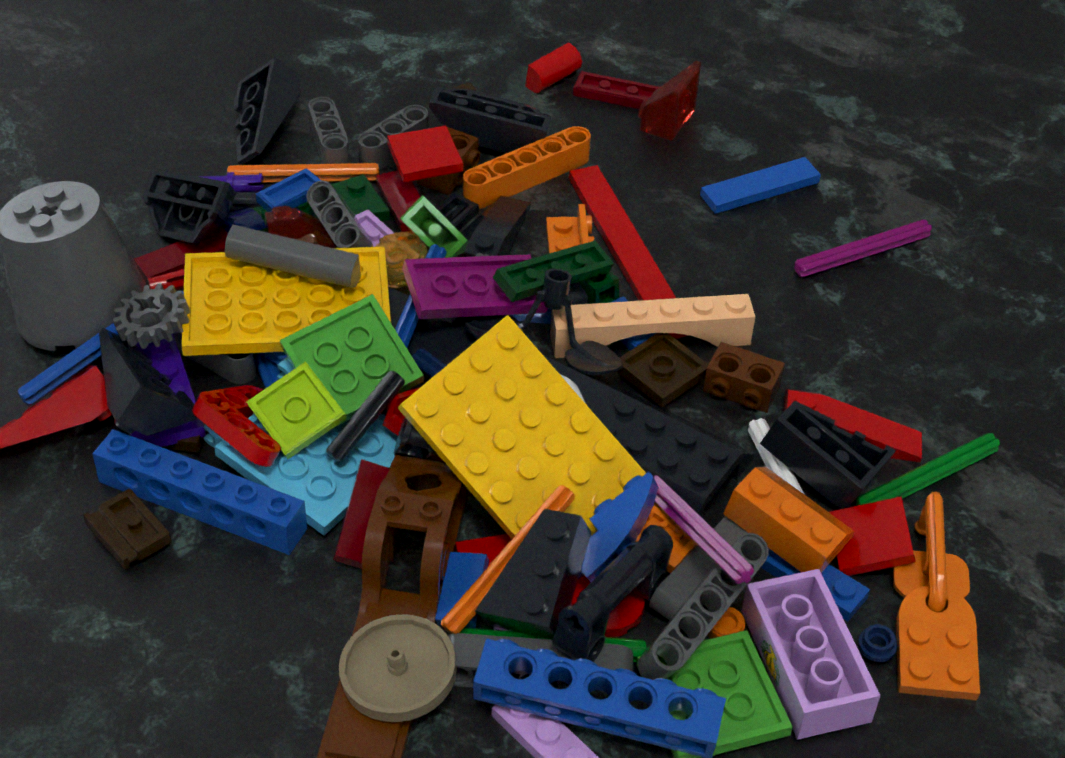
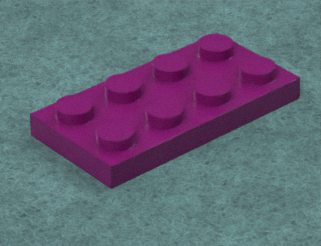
(462, 287)

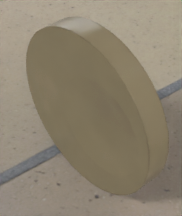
(398, 668)

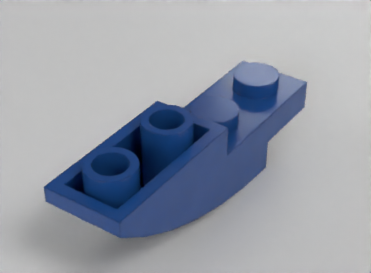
(618, 524)

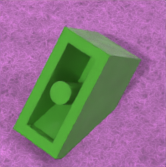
(432, 227)

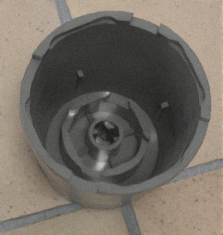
(64, 264)

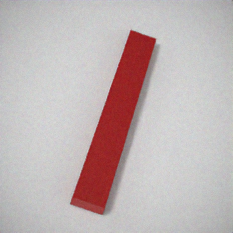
(620, 236)

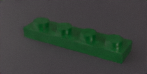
(527, 277)

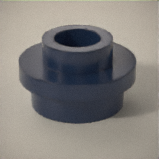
(881, 636)

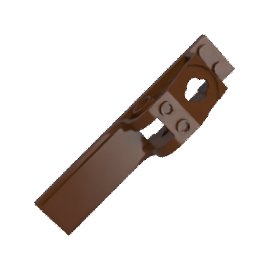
(415, 497)

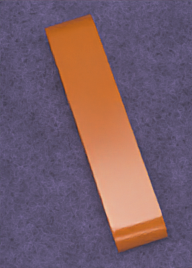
(527, 166)

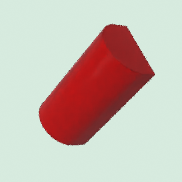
(553, 67)

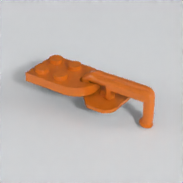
(934, 620)

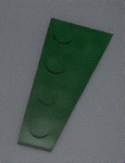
(358, 195)

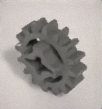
(149, 315)

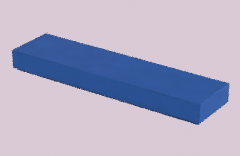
(760, 185)

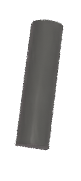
(293, 256)

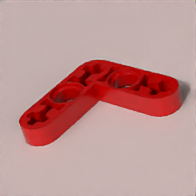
(228, 415)

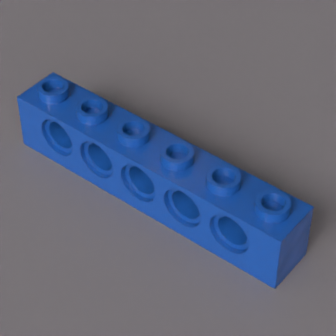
(201, 491)
(610, 715)

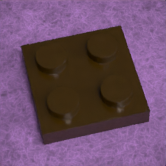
(662, 368)

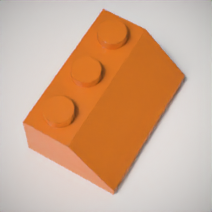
(787, 520)

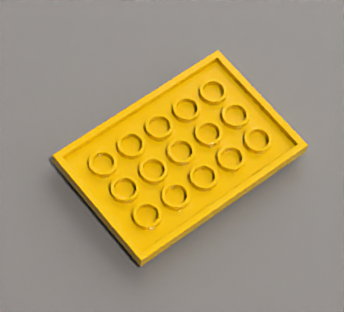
(253, 307)
(518, 431)

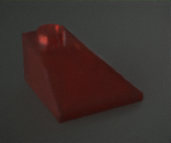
(671, 104)
(296, 224)

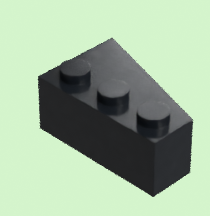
(825, 455)
(539, 576)

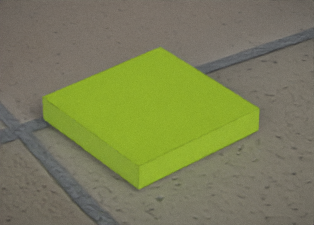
(296, 410)

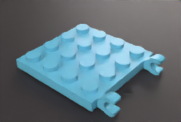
(312, 472)

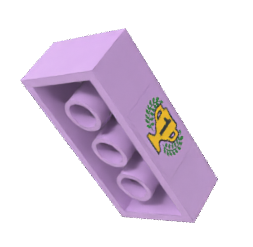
(809, 654)

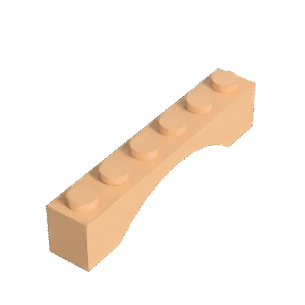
(709, 318)

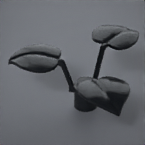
(558, 292)

